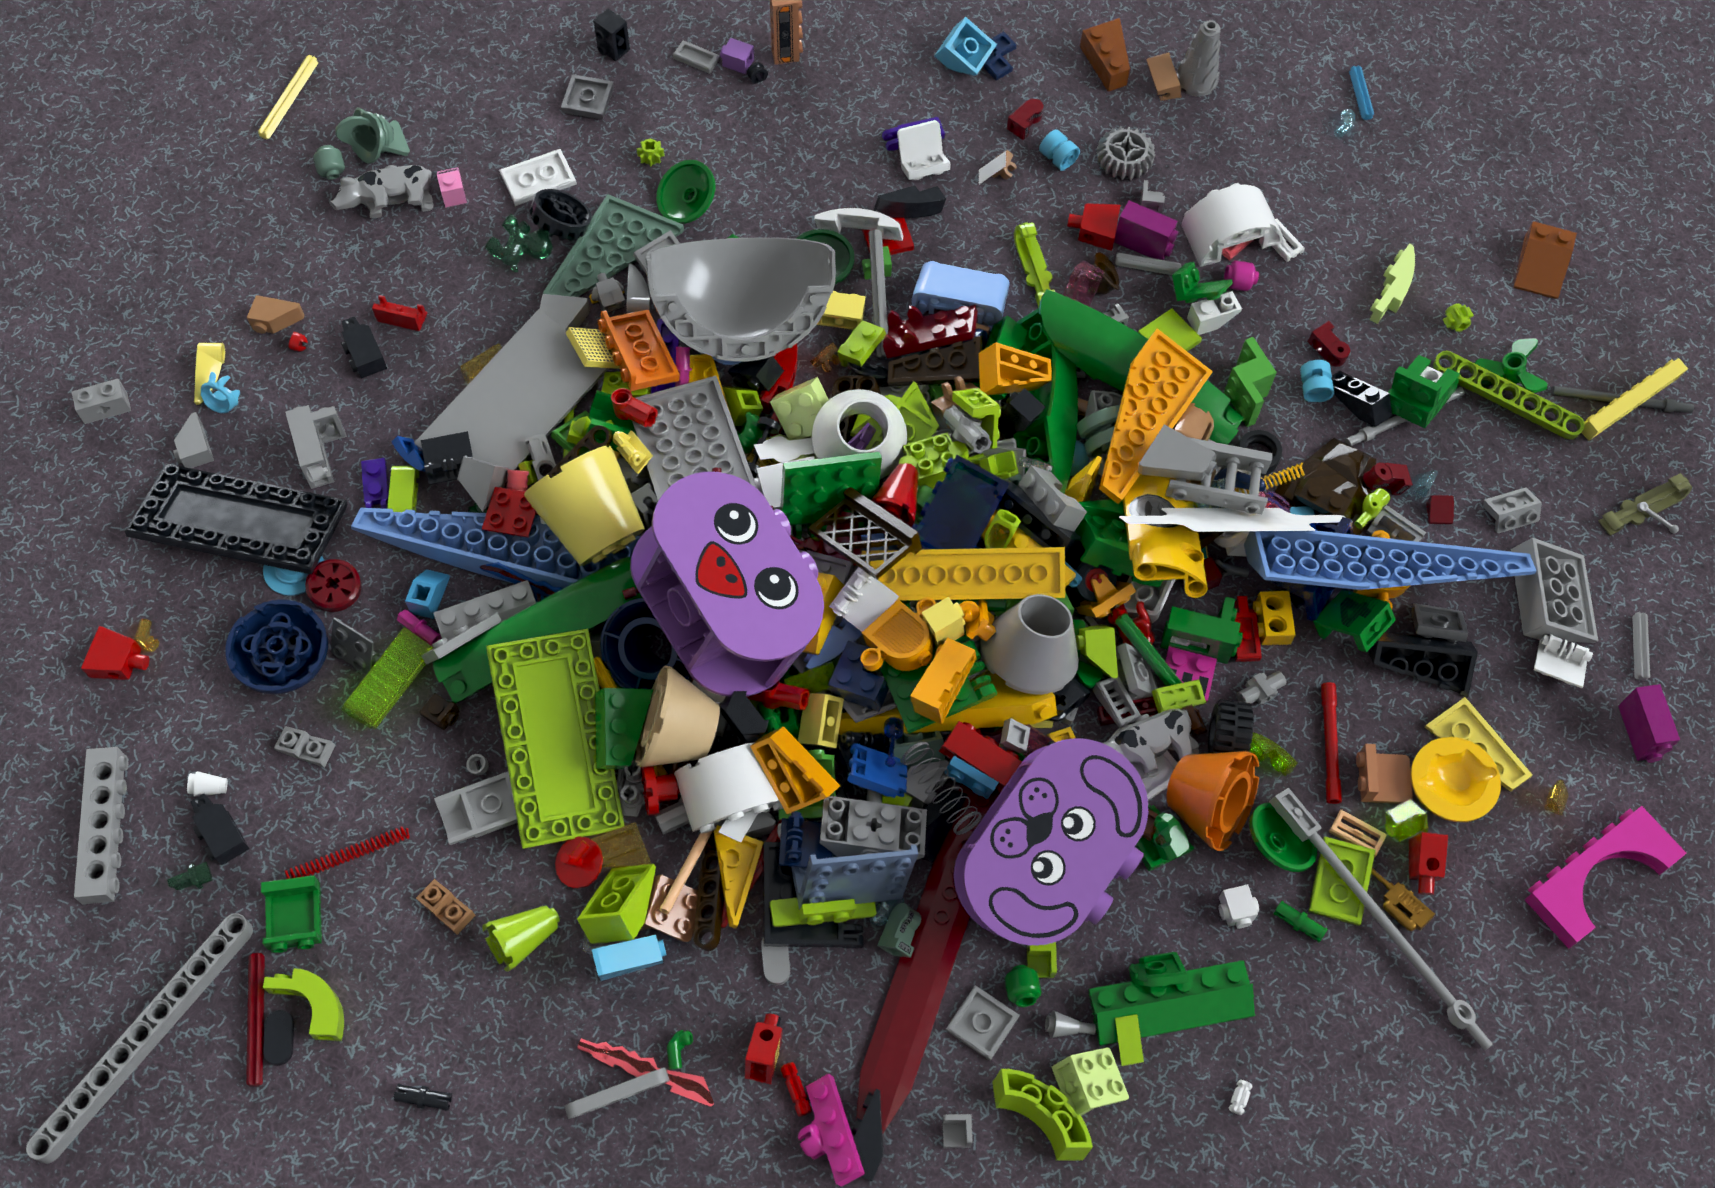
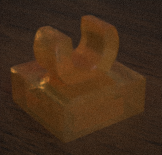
(824, 356)

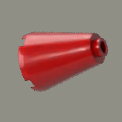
(899, 493)

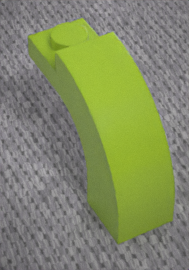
(327, 1011)

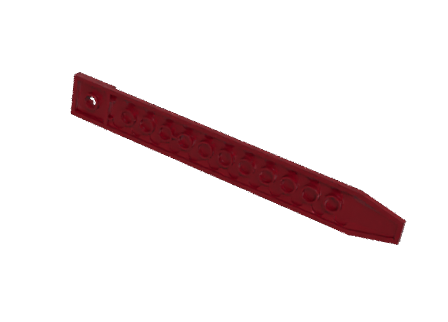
(919, 980)

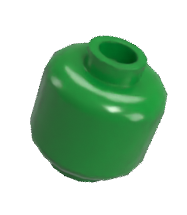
(1022, 986)

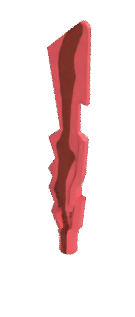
(683, 1084)

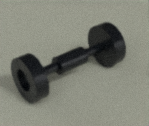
(768, 426)

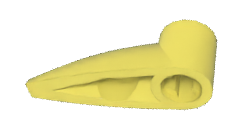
(208, 359)

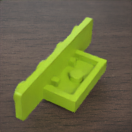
(787, 913)

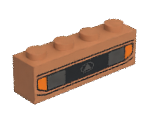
(786, 30)

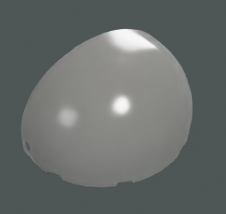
(741, 293)

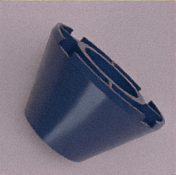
(627, 651)

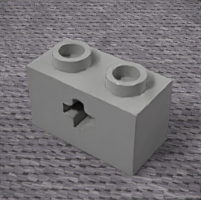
(101, 401)

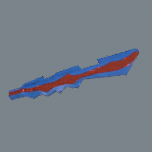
(513, 576)

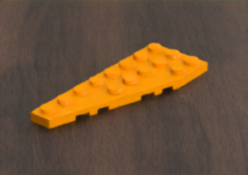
(1156, 393)

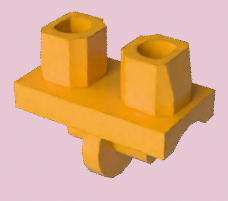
(978, 619)

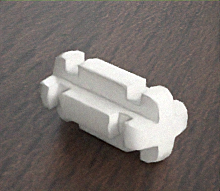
(1240, 1097)

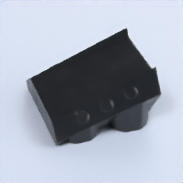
(743, 717)

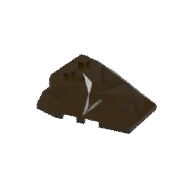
(1331, 481)

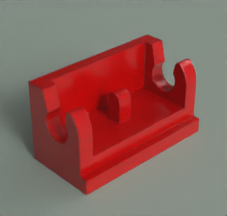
(399, 315)

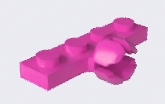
(830, 1132)

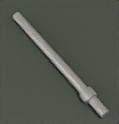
(1368, 433)

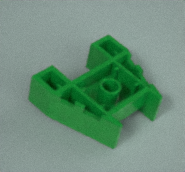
(1106, 538)

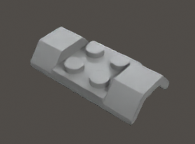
(477, 808)

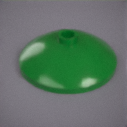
(686, 191)
(1278, 841)

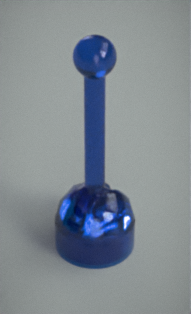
(894, 734)

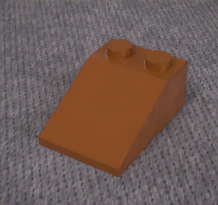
(1544, 259)

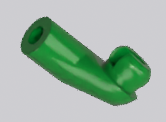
(675, 1047)

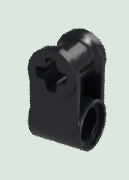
(1069, 698)

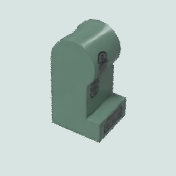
(900, 931)

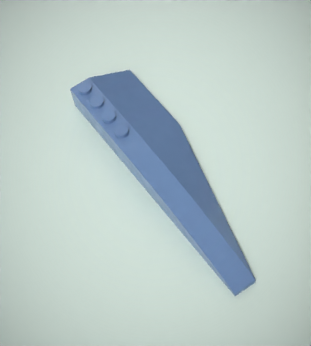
(462, 543)
(1373, 561)

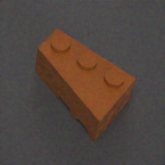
(1107, 53)

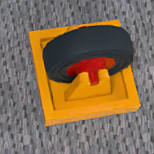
(1100, 590)

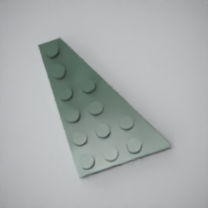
(608, 245)

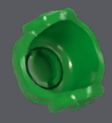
(749, 432)

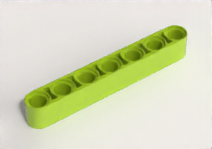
(1520, 395)

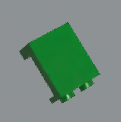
(292, 913)

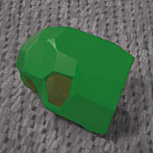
(1169, 837)

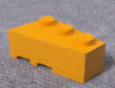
(943, 680)

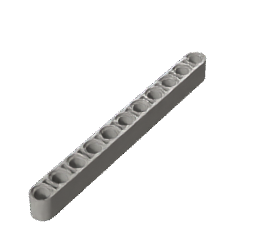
(129, 1041)

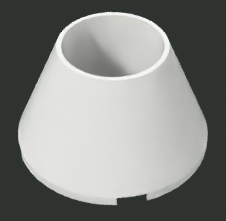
(827, 437)

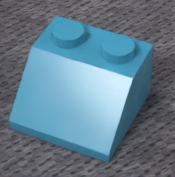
(965, 48)

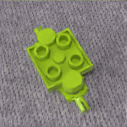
(931, 456)

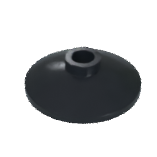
(868, 369)

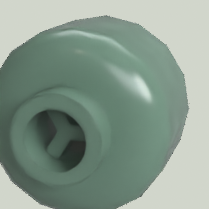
(329, 162)

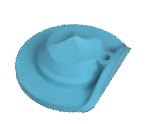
(285, 581)

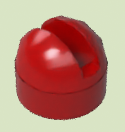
(295, 340)

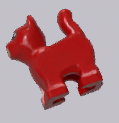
(1143, 622)

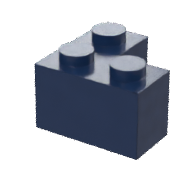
(855, 682)

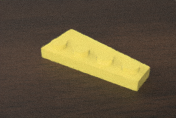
(1466, 723)

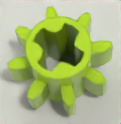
(650, 152)
(1458, 317)

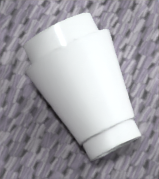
(206, 784)

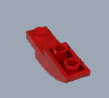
(788, 361)

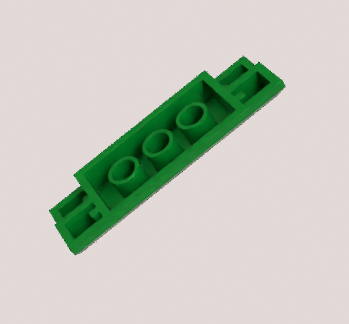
(1208, 998)

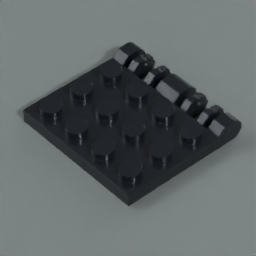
(778, 885)

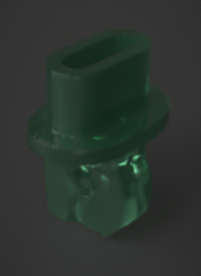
(196, 875)

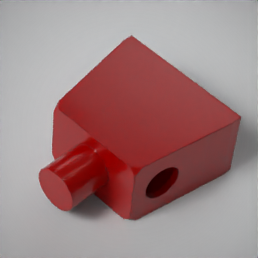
(1097, 224)
(113, 656)
(1427, 850)

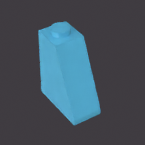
(628, 956)

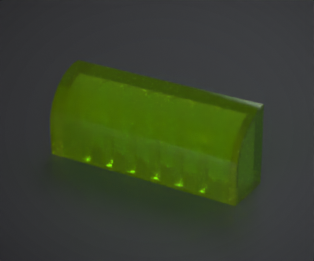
(387, 679)

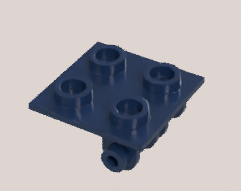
(799, 841)

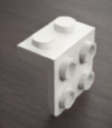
(922, 150)

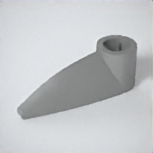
(637, 291)

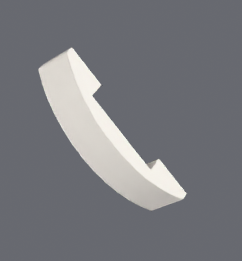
(859, 219)

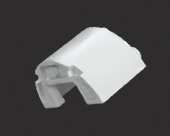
(1228, 219)
(724, 788)

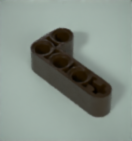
(848, 383)

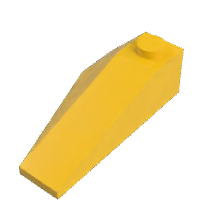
(1083, 482)

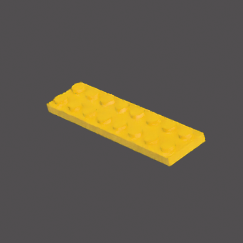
(976, 573)

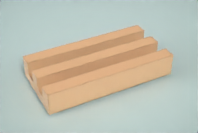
(1362, 825)

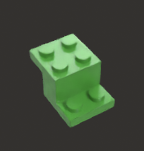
(1250, 381)

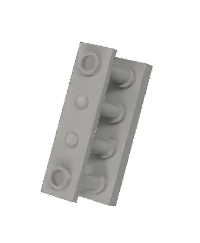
(1232, 458)

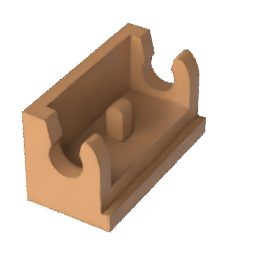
(1164, 76)

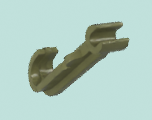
(1657, 499)

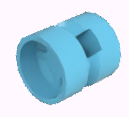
(1059, 149)
(1317, 381)

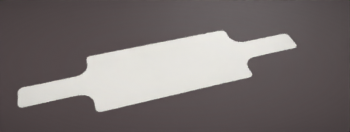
(1234, 520)

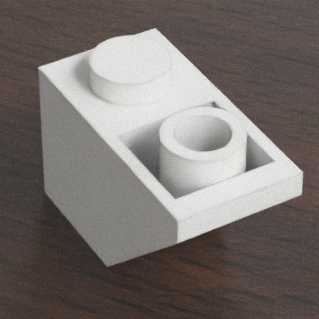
(1213, 314)

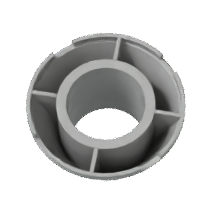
(1033, 646)

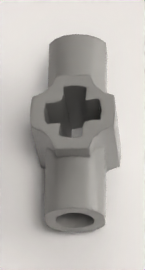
(1262, 688)

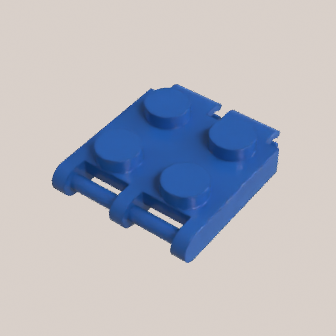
(874, 773)

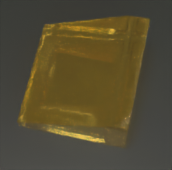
(1557, 798)

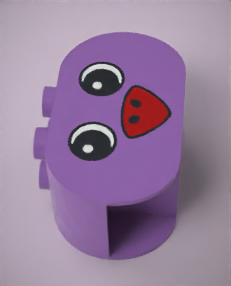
(727, 583)

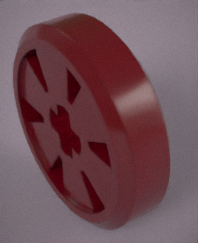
(333, 599)

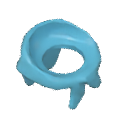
(223, 399)

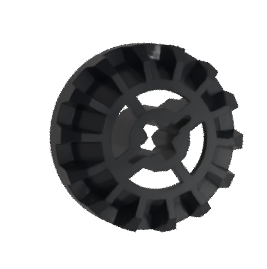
(560, 214)

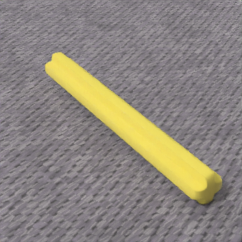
(287, 97)

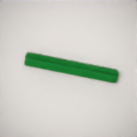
(1147, 650)

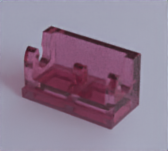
(1084, 283)

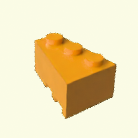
(1011, 370)
(792, 770)

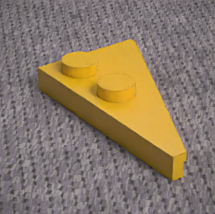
(737, 869)

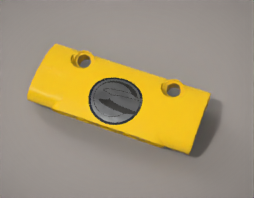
(1162, 549)

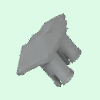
(630, 789)

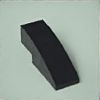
(911, 202)

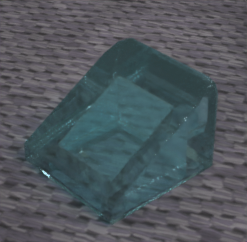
(1422, 484)

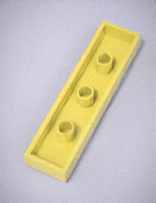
(1633, 398)

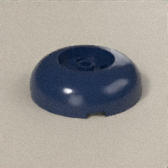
(277, 624)

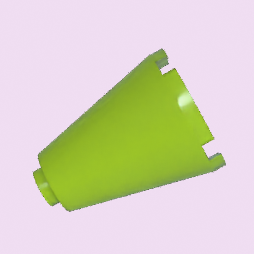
(519, 934)

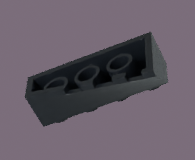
(1428, 659)

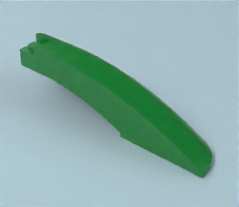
(1108, 347)
(1054, 432)
(573, 608)

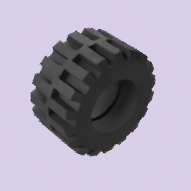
(1230, 727)

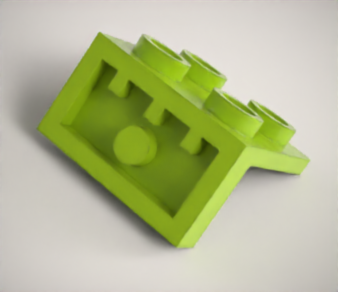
(981, 407)

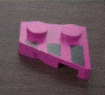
(1191, 667)

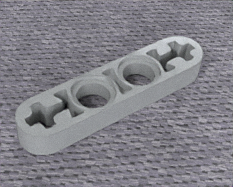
(616, 1093)

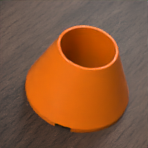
(1214, 794)

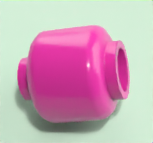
(1242, 275)

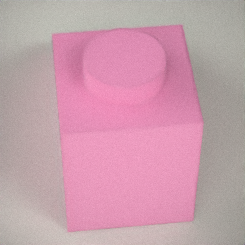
(451, 187)

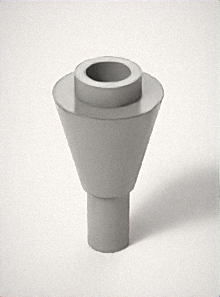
(1062, 1025)

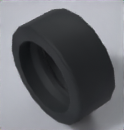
(1266, 439)

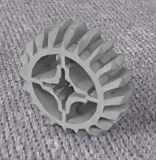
(1138, 151)

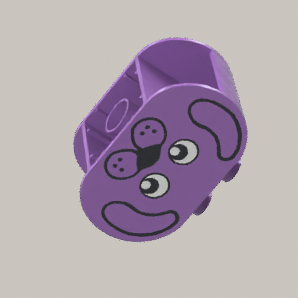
(1053, 843)

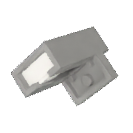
(309, 434)

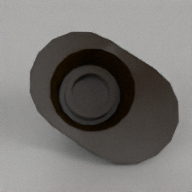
(1110, 279)

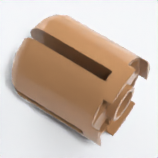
(1195, 423)

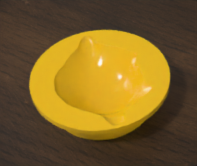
(1455, 779)

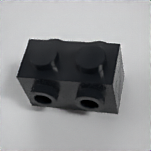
(611, 34)

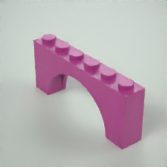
(1561, 897)

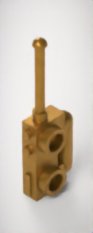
(1400, 897)

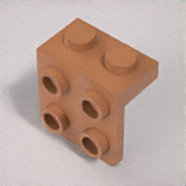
(1383, 776)
(681, 919)

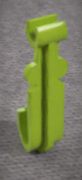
(1032, 259)

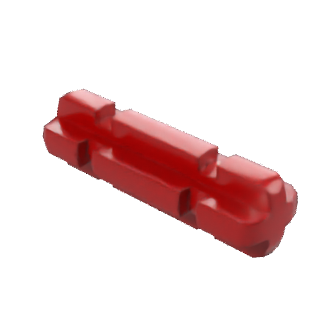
(796, 1089)

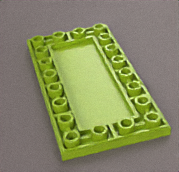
(549, 738)

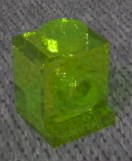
(1405, 820)

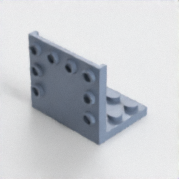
(855, 877)

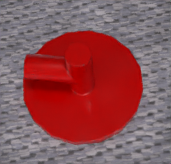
(579, 862)

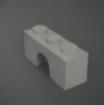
(1045, 492)

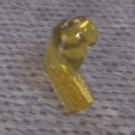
(143, 638)

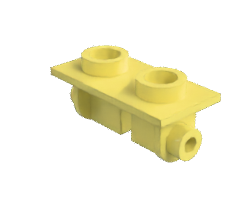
(632, 450)

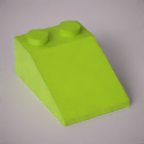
(618, 905)

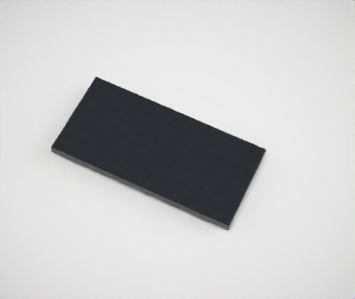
(237, 518)

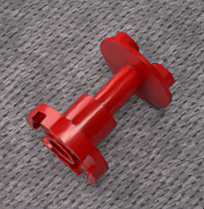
(657, 789)

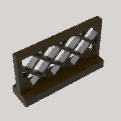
(883, 522)

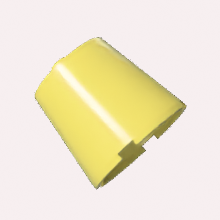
(588, 506)

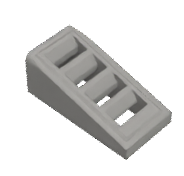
(1120, 691)

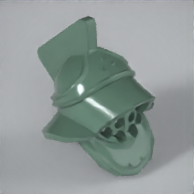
(371, 135)

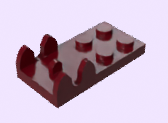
(928, 331)

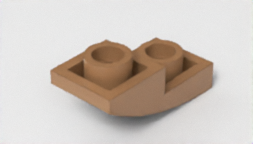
(445, 906)

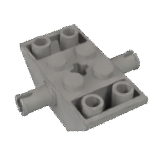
(871, 826)

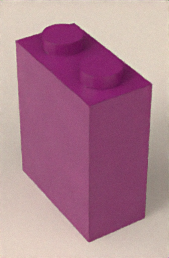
(1146, 231)
(1649, 723)

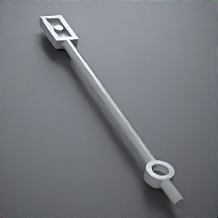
(1306, 827)

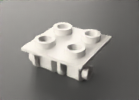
(863, 600)
(1562, 662)

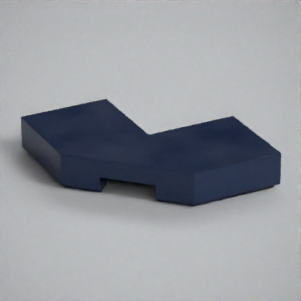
(996, 64)

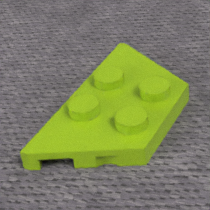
(916, 415)

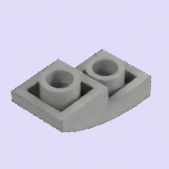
(304, 747)

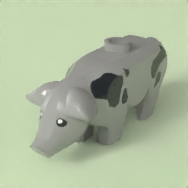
(384, 188)
(1153, 737)

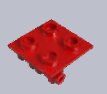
(509, 513)

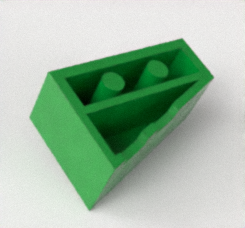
(619, 725)

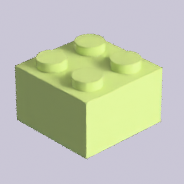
(799, 407)

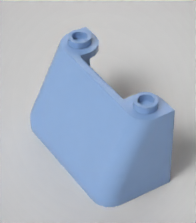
(952, 287)

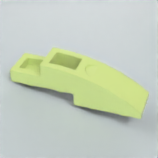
(1396, 284)

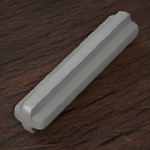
(1146, 263)
(1641, 646)

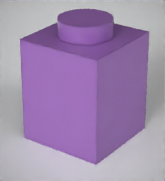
(737, 55)

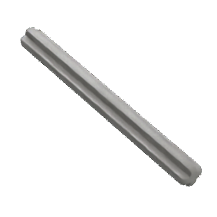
(878, 285)

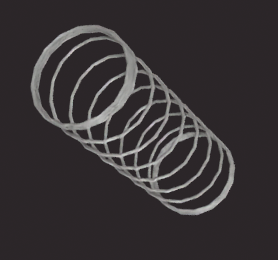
(965, 829)

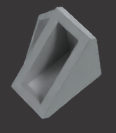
(480, 479)

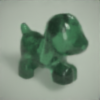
(519, 242)

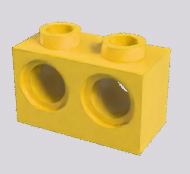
(1280, 618)

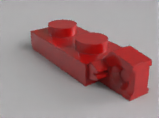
(1250, 645)

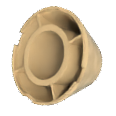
(677, 723)

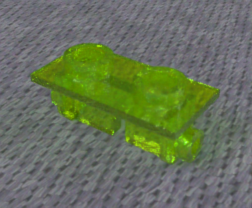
(814, 679)

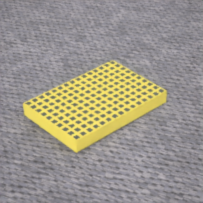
(591, 347)

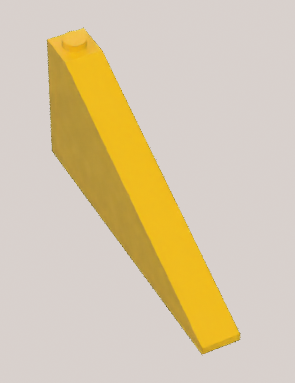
(991, 713)

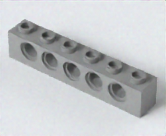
(89, 862)

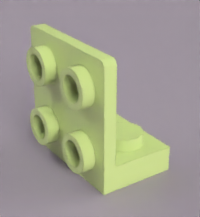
(1090, 1080)

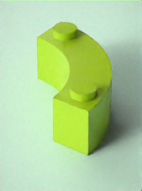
(1047, 1109)

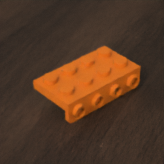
(638, 349)

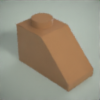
(273, 314)

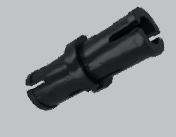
(422, 1097)

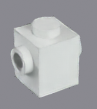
(1238, 906)

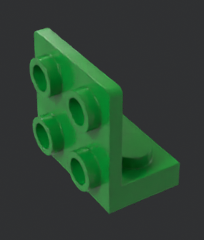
(1189, 289)

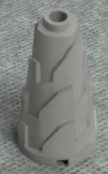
(1200, 66)

